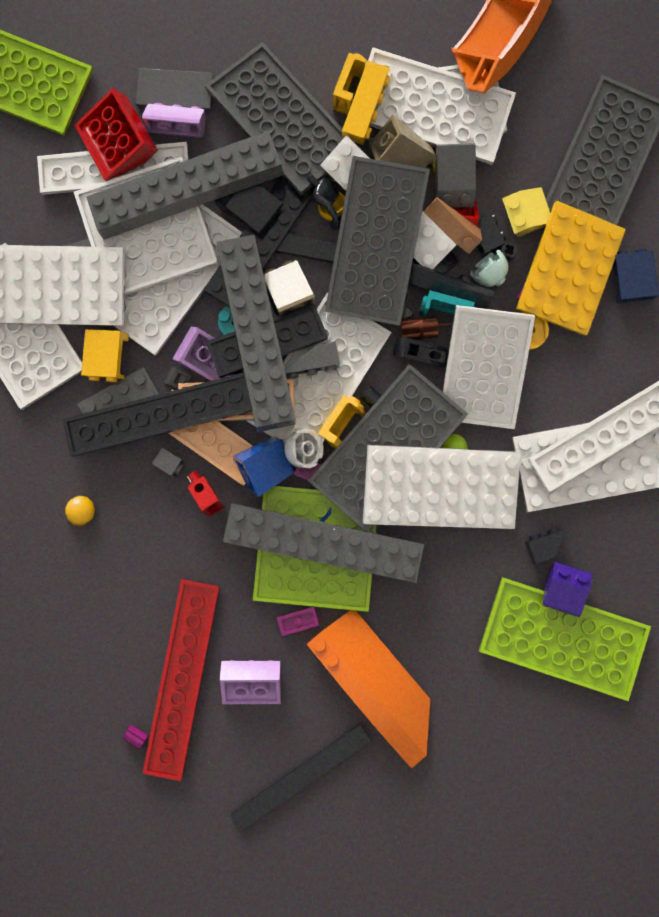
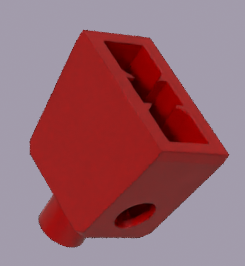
(207, 499)

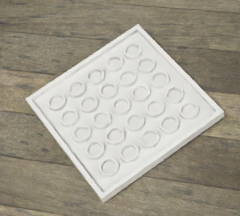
(157, 249)

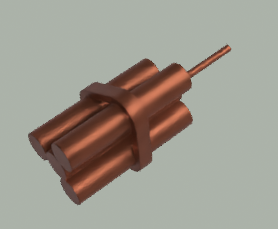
(421, 327)

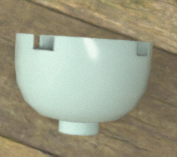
(491, 270)

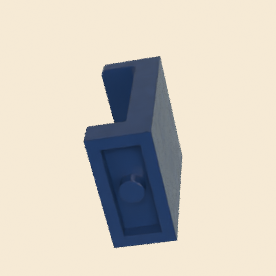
(636, 276)

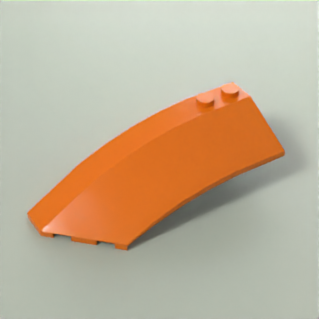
(497, 40)
(376, 684)

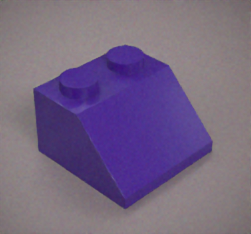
(566, 589)

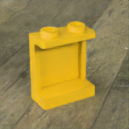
(353, 67)
(103, 354)
(340, 419)

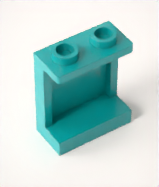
(442, 303)

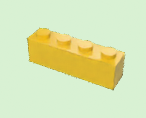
(365, 102)

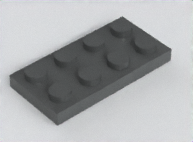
(131, 388)

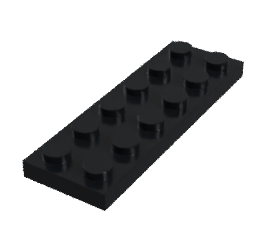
(294, 332)

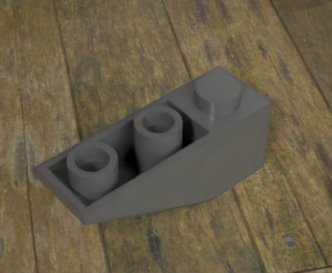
(316, 359)

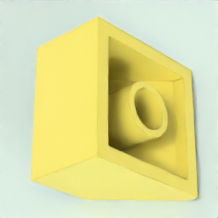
(527, 210)

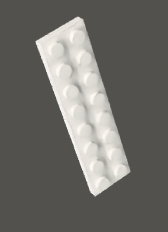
(78, 170)
(431, 242)
(598, 439)

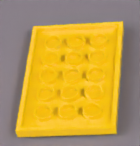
(570, 268)

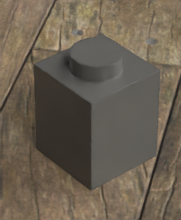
(168, 462)

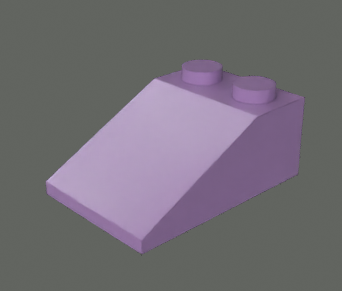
(195, 354)

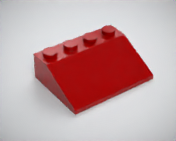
(115, 135)

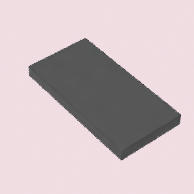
(173, 88)

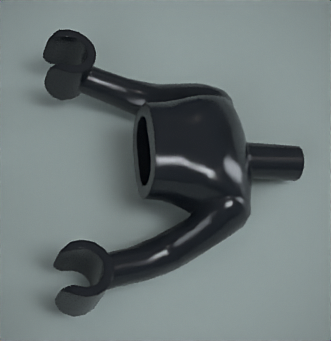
(325, 196)

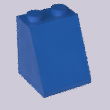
(264, 465)

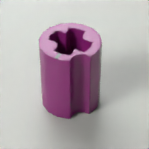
(135, 737)

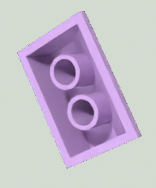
(175, 120)
(250, 682)

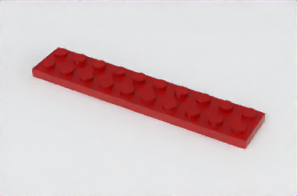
(181, 680)

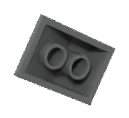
(455, 174)

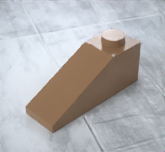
(454, 225)

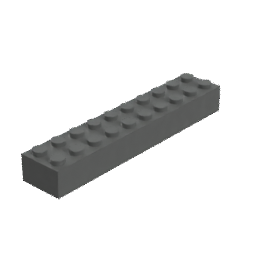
(185, 185)
(255, 333)
(323, 543)

